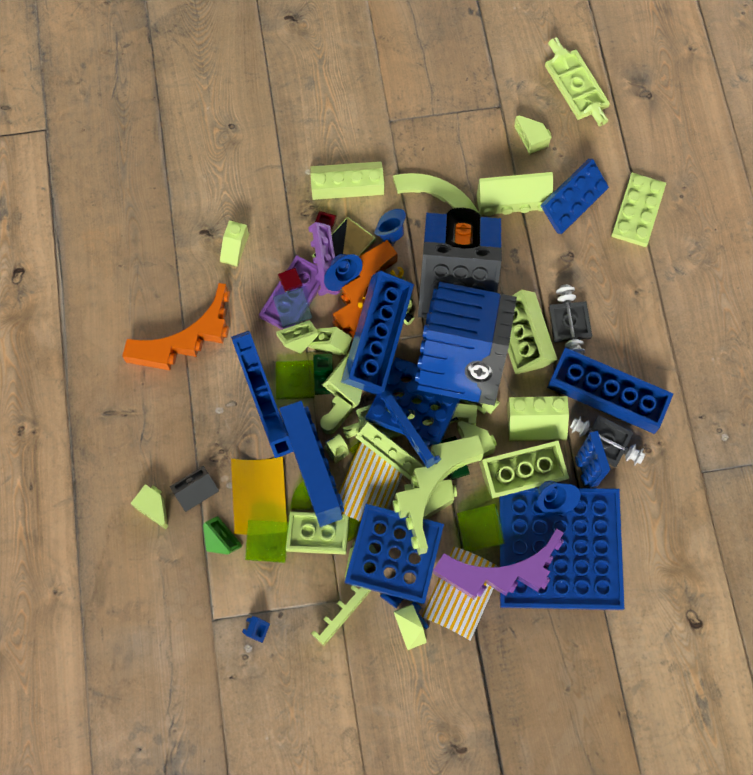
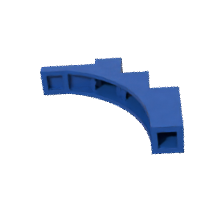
(262, 394)

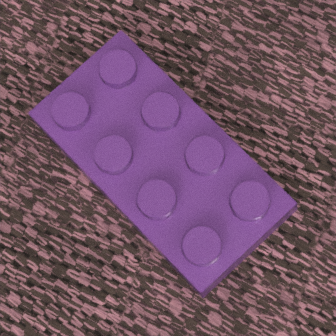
(307, 272)

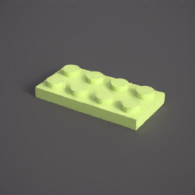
(638, 209)

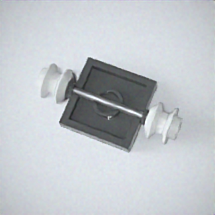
(570, 320)
(613, 438)

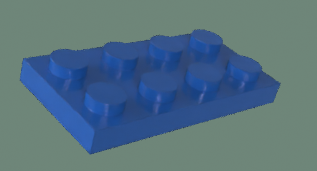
(574, 196)
(592, 461)

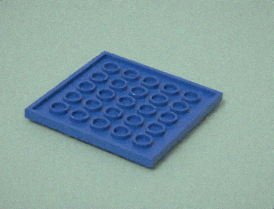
(589, 561)

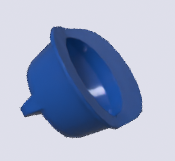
(391, 226)
(342, 271)
(557, 497)

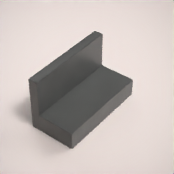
(194, 488)

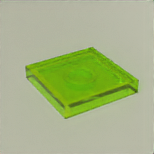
(295, 379)
(480, 528)
(266, 541)

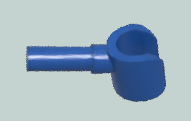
(417, 608)

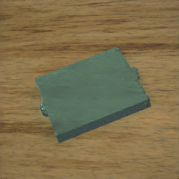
(292, 307)

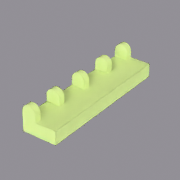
(388, 450)
(342, 616)

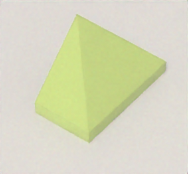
(298, 336)
(410, 627)

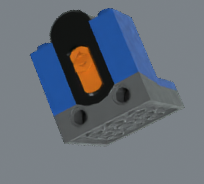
(459, 251)

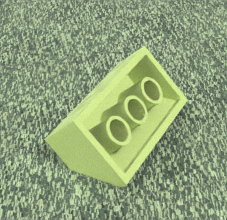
(347, 180)
(513, 193)
(529, 340)
(523, 469)

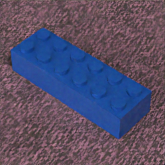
(377, 333)
(610, 390)
(312, 463)

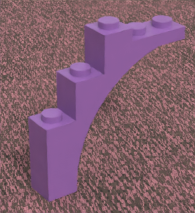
(471, 578)

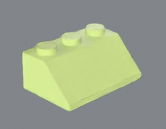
(538, 418)

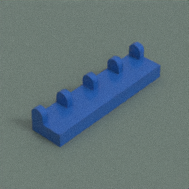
(410, 431)

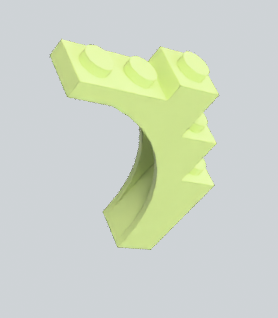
(425, 480)

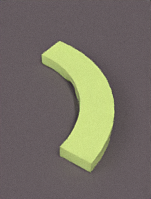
(437, 187)

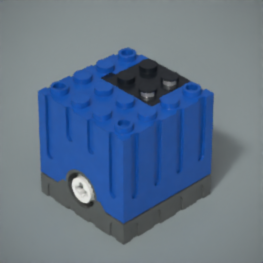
(465, 343)

